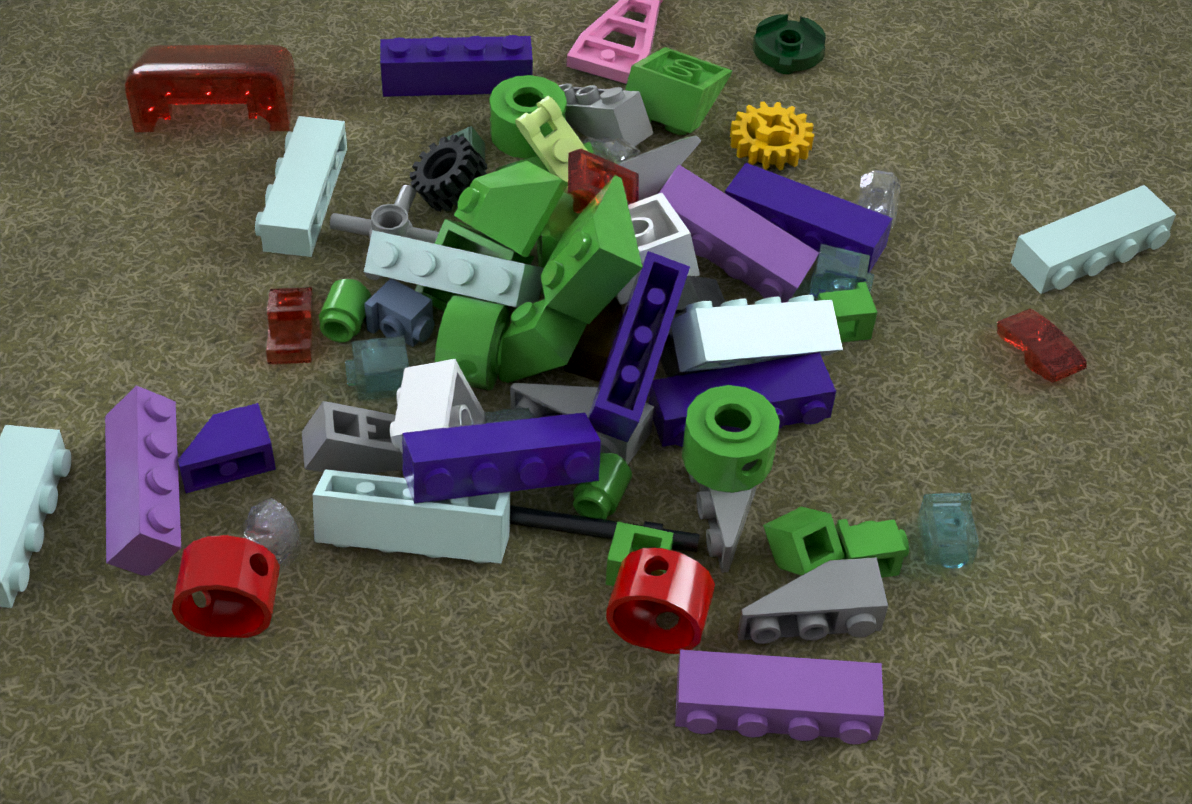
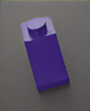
(227, 449)

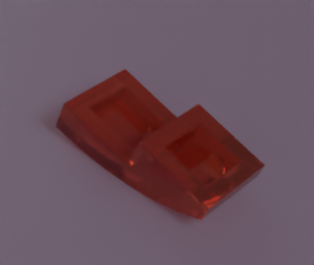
(290, 325)
(1044, 345)

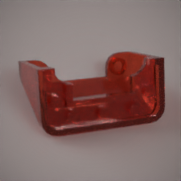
(211, 75)

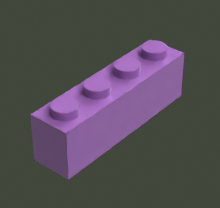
(738, 237)
(142, 482)
(779, 696)

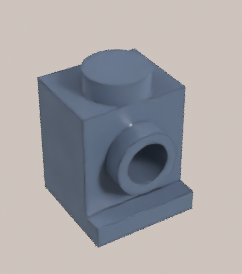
(400, 312)

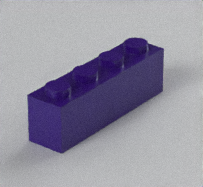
(452, 64)
(810, 213)
(638, 347)
(793, 385)
(500, 457)

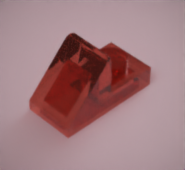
(591, 173)

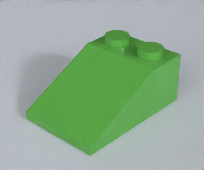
(677, 88)
(593, 257)

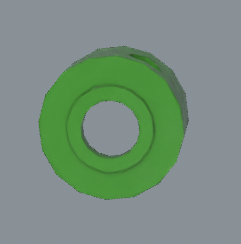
(513, 99)
(473, 336)
(718, 456)

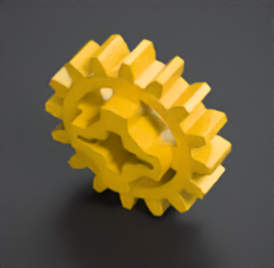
(771, 135)

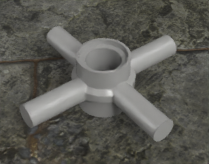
(387, 219)

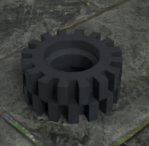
(446, 172)

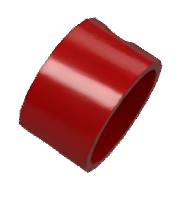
(237, 585)
(640, 598)

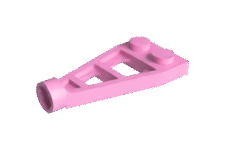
(608, 58)

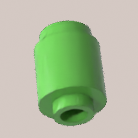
(344, 310)
(602, 497)

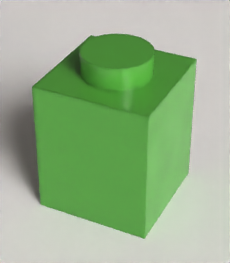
(803, 540)

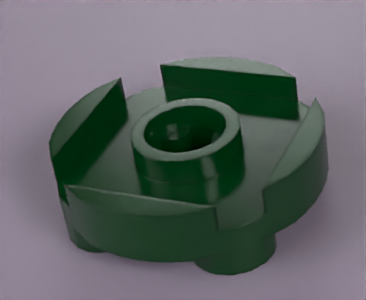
(789, 43)

